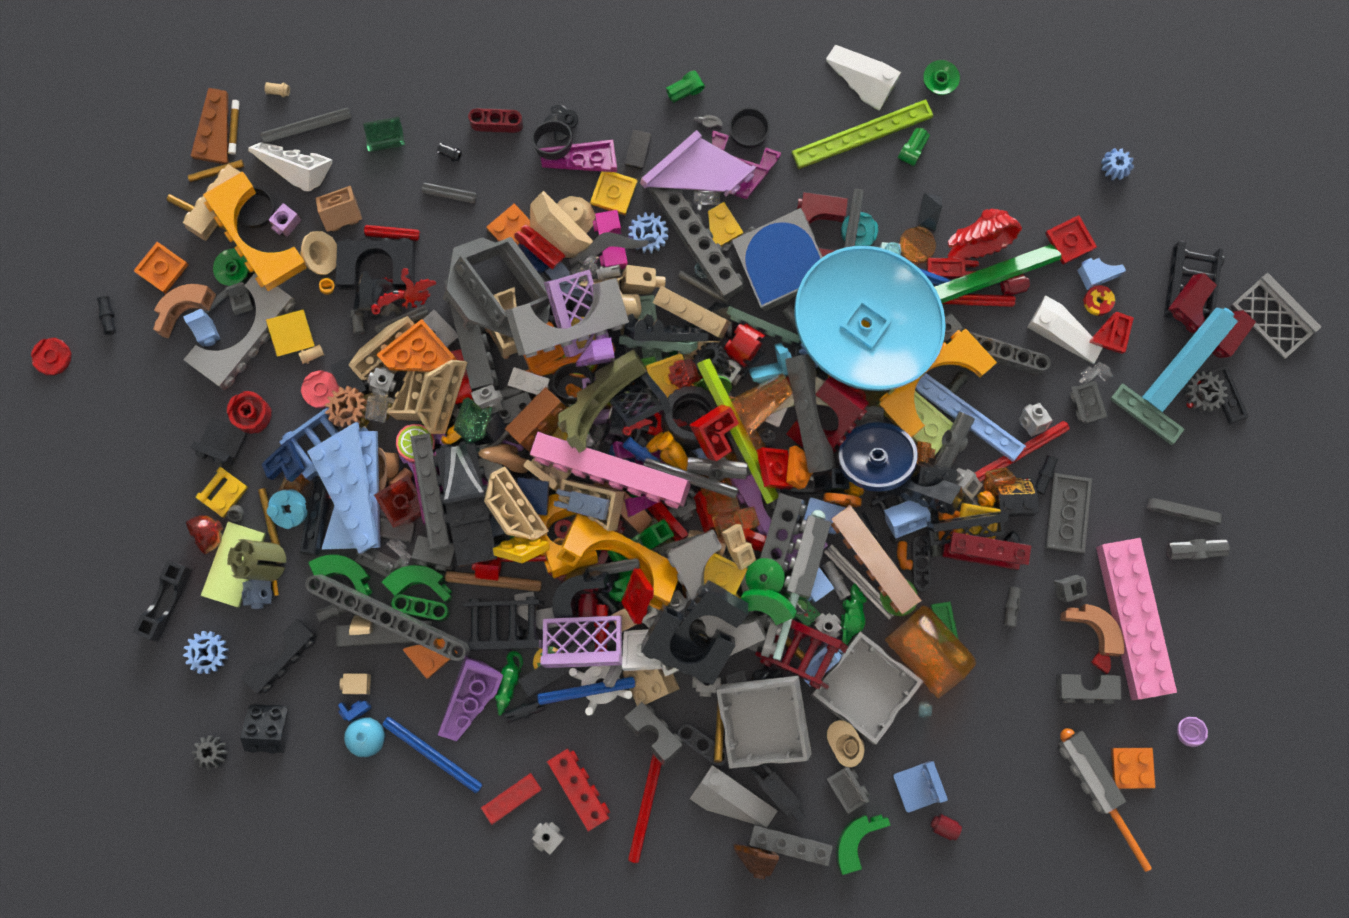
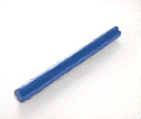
(432, 754)

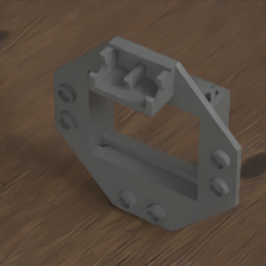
(474, 299)

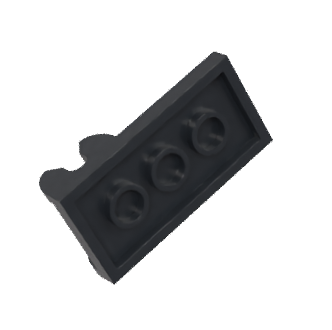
(648, 330)

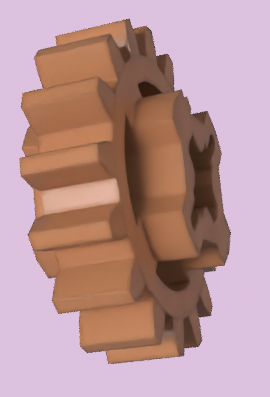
(347, 397)

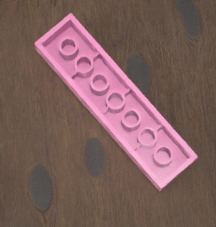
(610, 469)
(1136, 613)

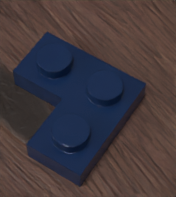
(285, 460)

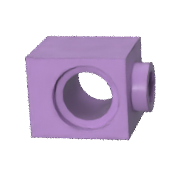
(284, 212)

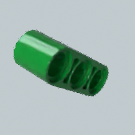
(412, 602)

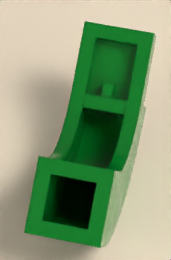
(340, 565)
(412, 575)
(850, 837)

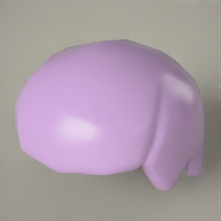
(1192, 731)

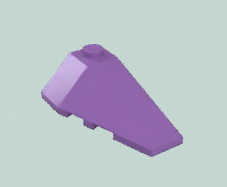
(597, 352)
(472, 691)

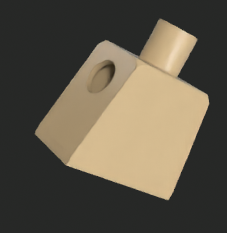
(640, 280)

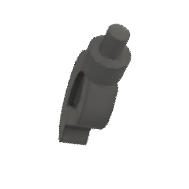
(709, 121)

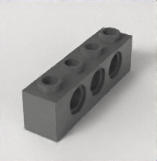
(790, 845)

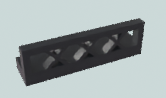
(966, 523)

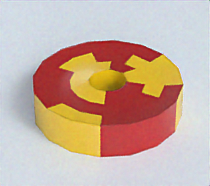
(1095, 307)

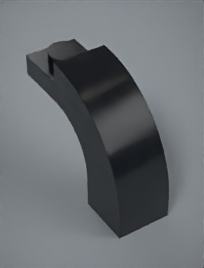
(823, 482)
(564, 599)

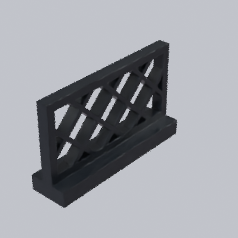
(649, 390)

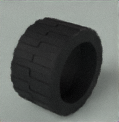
(686, 395)

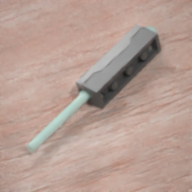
(804, 566)

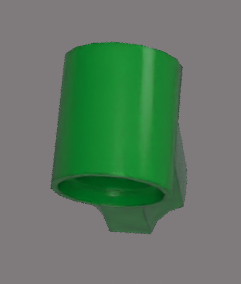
(690, 84)
(912, 150)

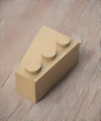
(505, 343)
(407, 397)
(615, 497)

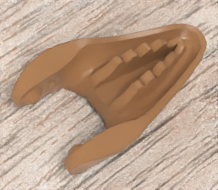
(506, 455)

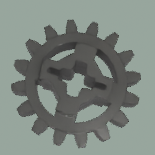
(1202, 397)

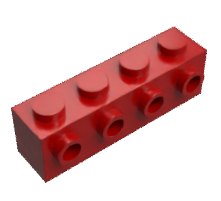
(578, 790)

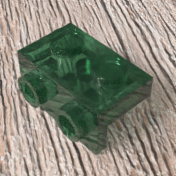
(384, 134)
(472, 421)

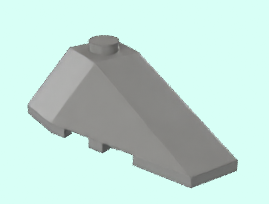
(727, 797)

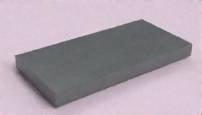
(1068, 513)

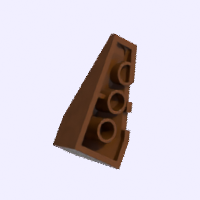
(757, 860)

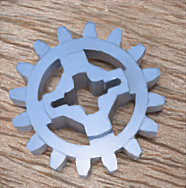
(642, 227)
(200, 657)

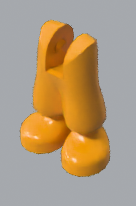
(671, 451)

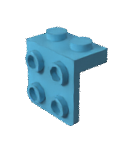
(763, 373)

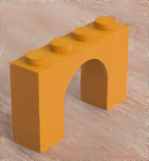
(553, 564)

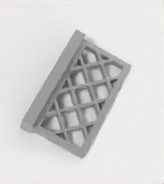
(1290, 307)

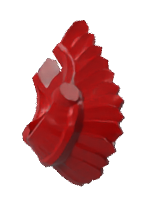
(985, 236)

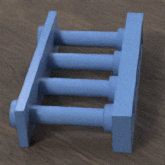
(306, 428)

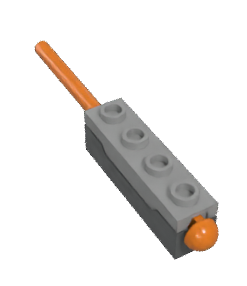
(1097, 783)

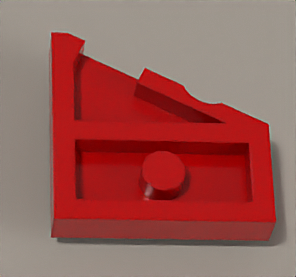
(1114, 333)

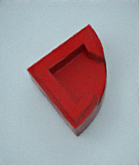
(1102, 662)

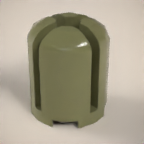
(252, 552)

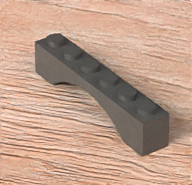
(802, 381)

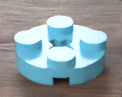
(280, 516)

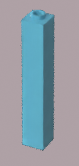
(1190, 358)

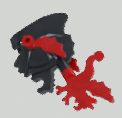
(378, 295)
(618, 429)

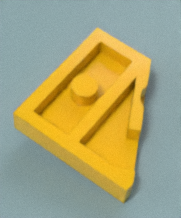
(723, 225)

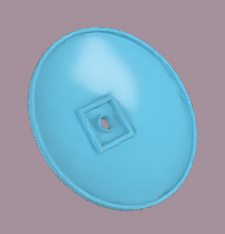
(887, 293)

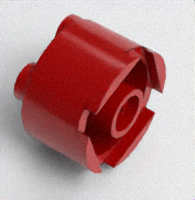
(744, 344)
(245, 402)

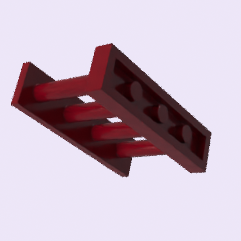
(987, 551)
(816, 639)

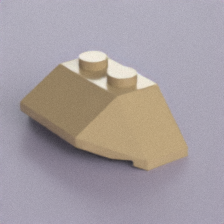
(557, 226)
(366, 358)
(439, 395)
(512, 507)

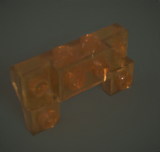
(725, 509)

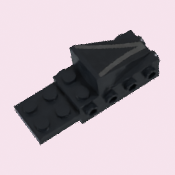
(465, 502)

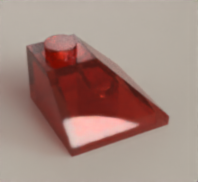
(400, 502)

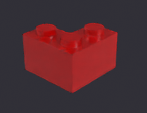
(711, 429)

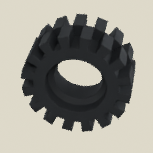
(712, 351)

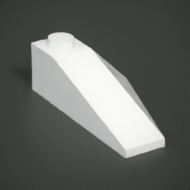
(865, 75)
(298, 169)
(1060, 327)

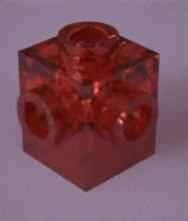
(683, 373)

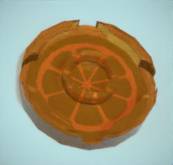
(917, 244)

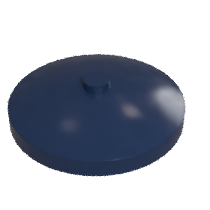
(878, 456)

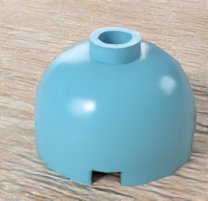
(364, 737)

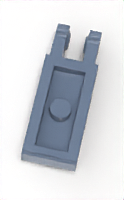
(584, 504)

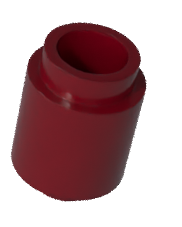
(1015, 285)
(587, 605)
(946, 827)

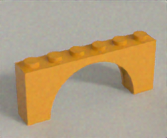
(226, 203)
(961, 351)
(589, 536)

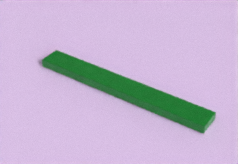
(997, 273)

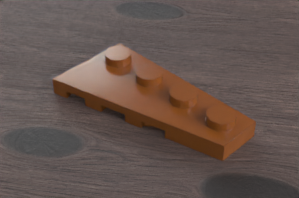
(213, 129)

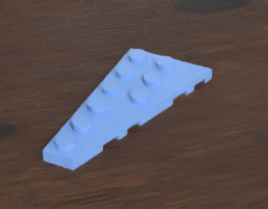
(346, 480)
(337, 534)

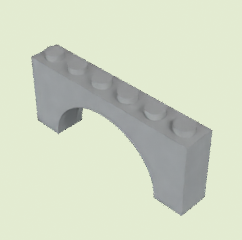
(534, 335)
(225, 364)
(690, 563)

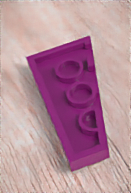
(585, 156)

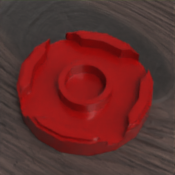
(51, 356)

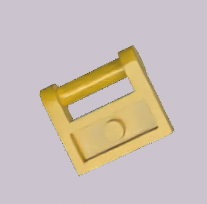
(226, 496)

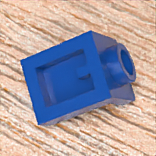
(358, 709)

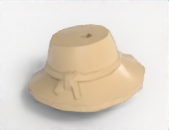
(582, 216)
(319, 252)

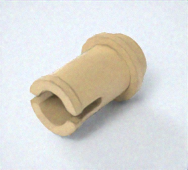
(277, 89)
(311, 354)

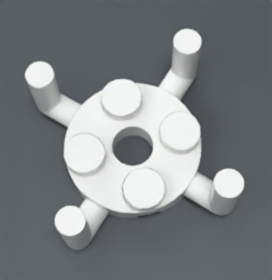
(590, 677)

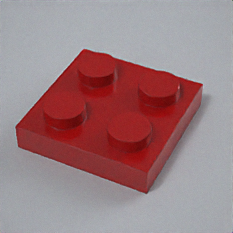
(1071, 239)
(774, 467)
(637, 596)

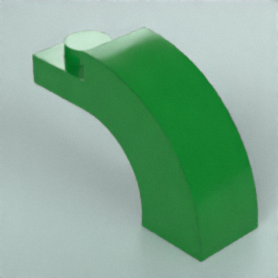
(649, 538)
(771, 603)

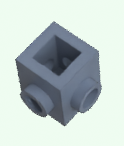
(256, 593)

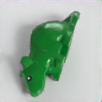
(853, 620)
(508, 682)

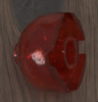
(205, 532)

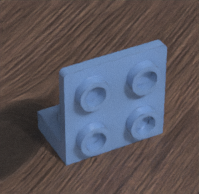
(920, 786)

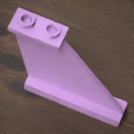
(699, 167)

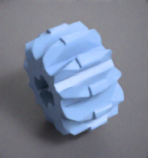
(1120, 158)

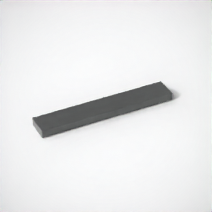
(429, 492)

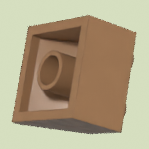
(338, 209)

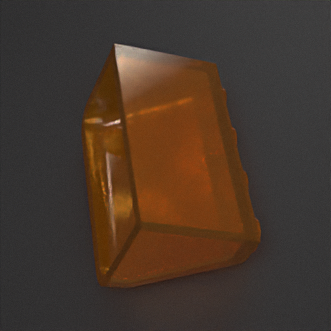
(931, 651)

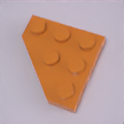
(416, 351)

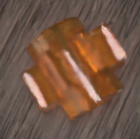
(924, 451)

